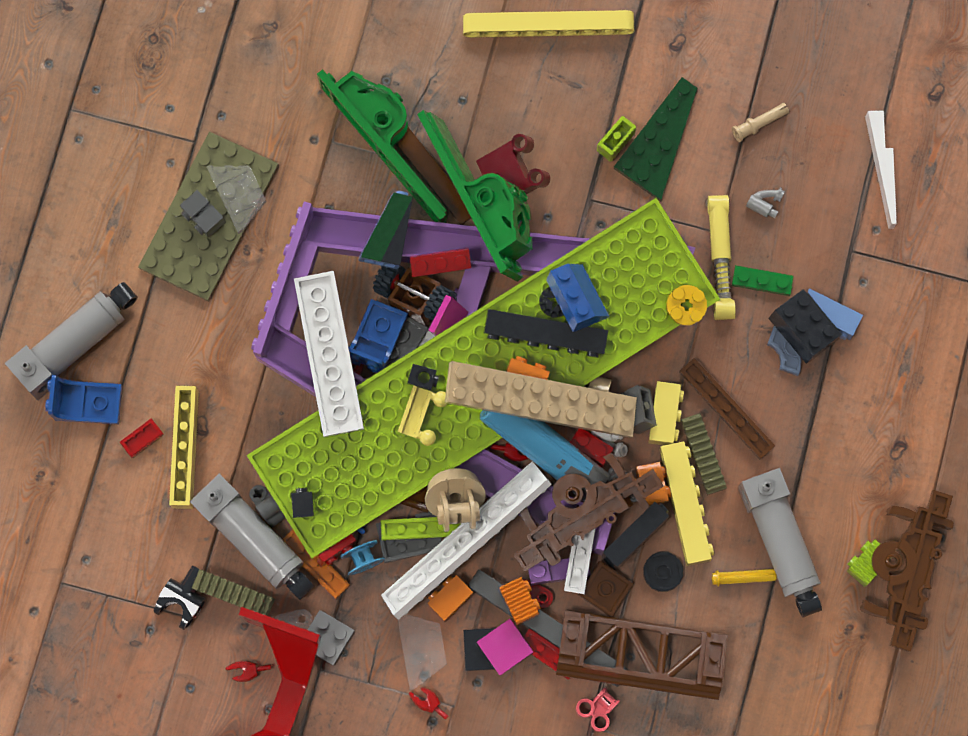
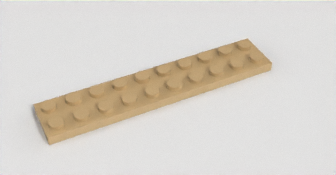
(540, 399)

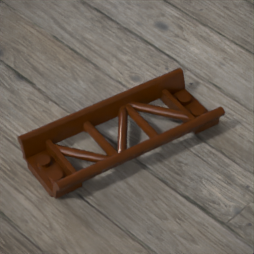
(710, 661)

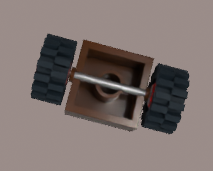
(414, 295)

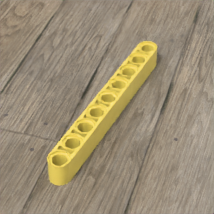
(548, 23)

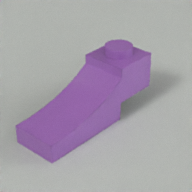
(545, 573)

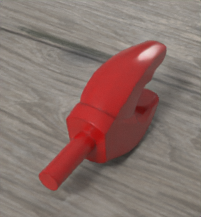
(510, 452)
(249, 669)
(430, 705)

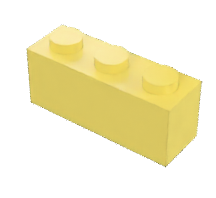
(666, 413)

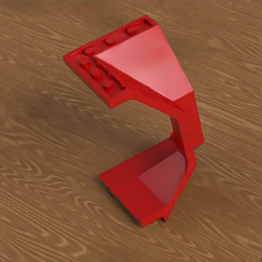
(295, 656)

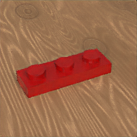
(440, 262)
(543, 650)

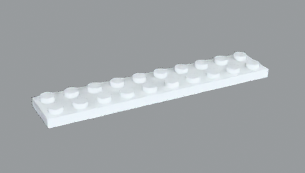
(465, 541)

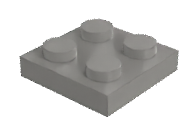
(333, 636)

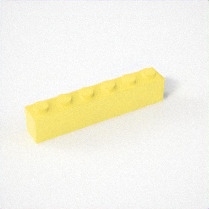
(184, 447)
(685, 503)

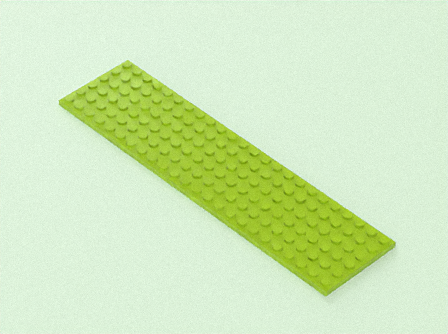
(376, 468)

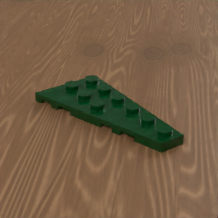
(654, 149)

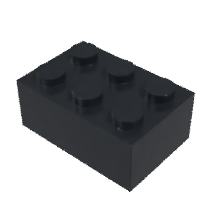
(804, 326)

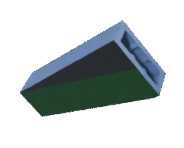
(389, 234)

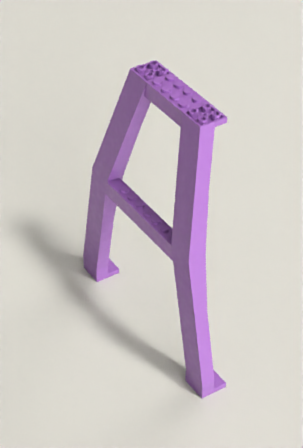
(347, 234)

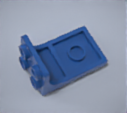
(377, 336)
(83, 401)

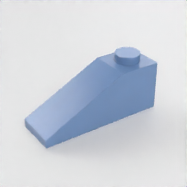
(842, 317)

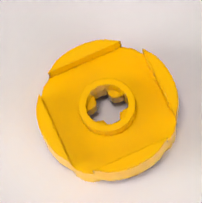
(680, 295)

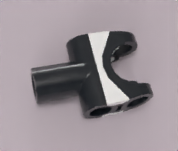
(184, 596)

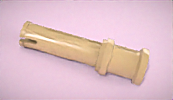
(752, 125)

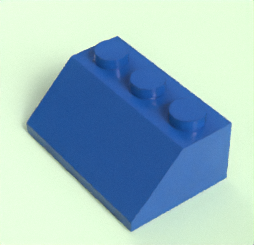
(576, 296)

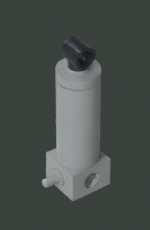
(70, 339)
(768, 502)
(251, 536)

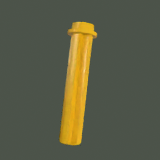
(743, 576)

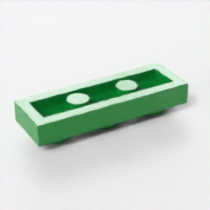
(762, 280)

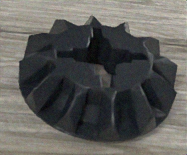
(546, 304)

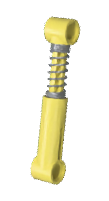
(721, 254)

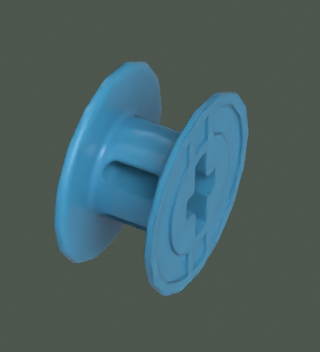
(362, 557)

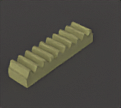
(703, 454)
(232, 593)

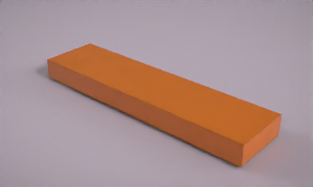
(326, 576)

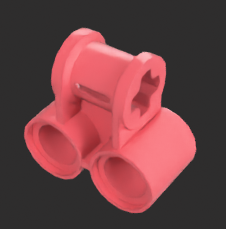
(599, 708)

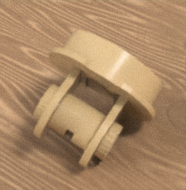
(455, 497)

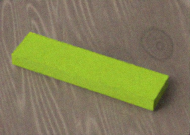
(414, 529)

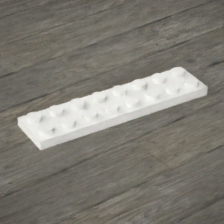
(328, 354)

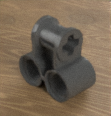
(266, 505)

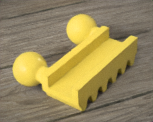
(415, 413)

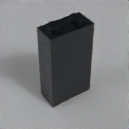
(635, 536)

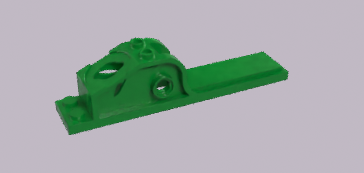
(382, 123)
(491, 201)

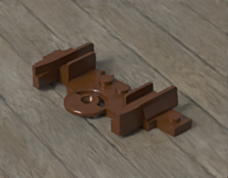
(600, 503)
(906, 588)

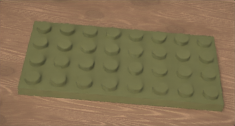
(177, 249)

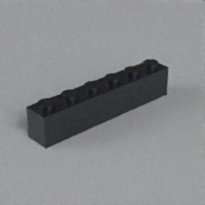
(544, 332)

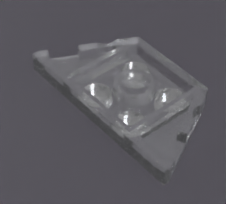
(238, 192)
(421, 648)

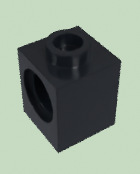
(413, 377)
(302, 503)

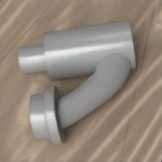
(762, 207)

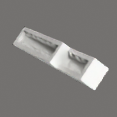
(884, 164)

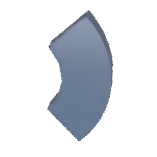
(789, 359)

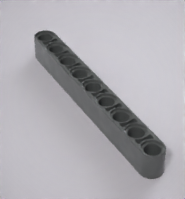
(543, 624)

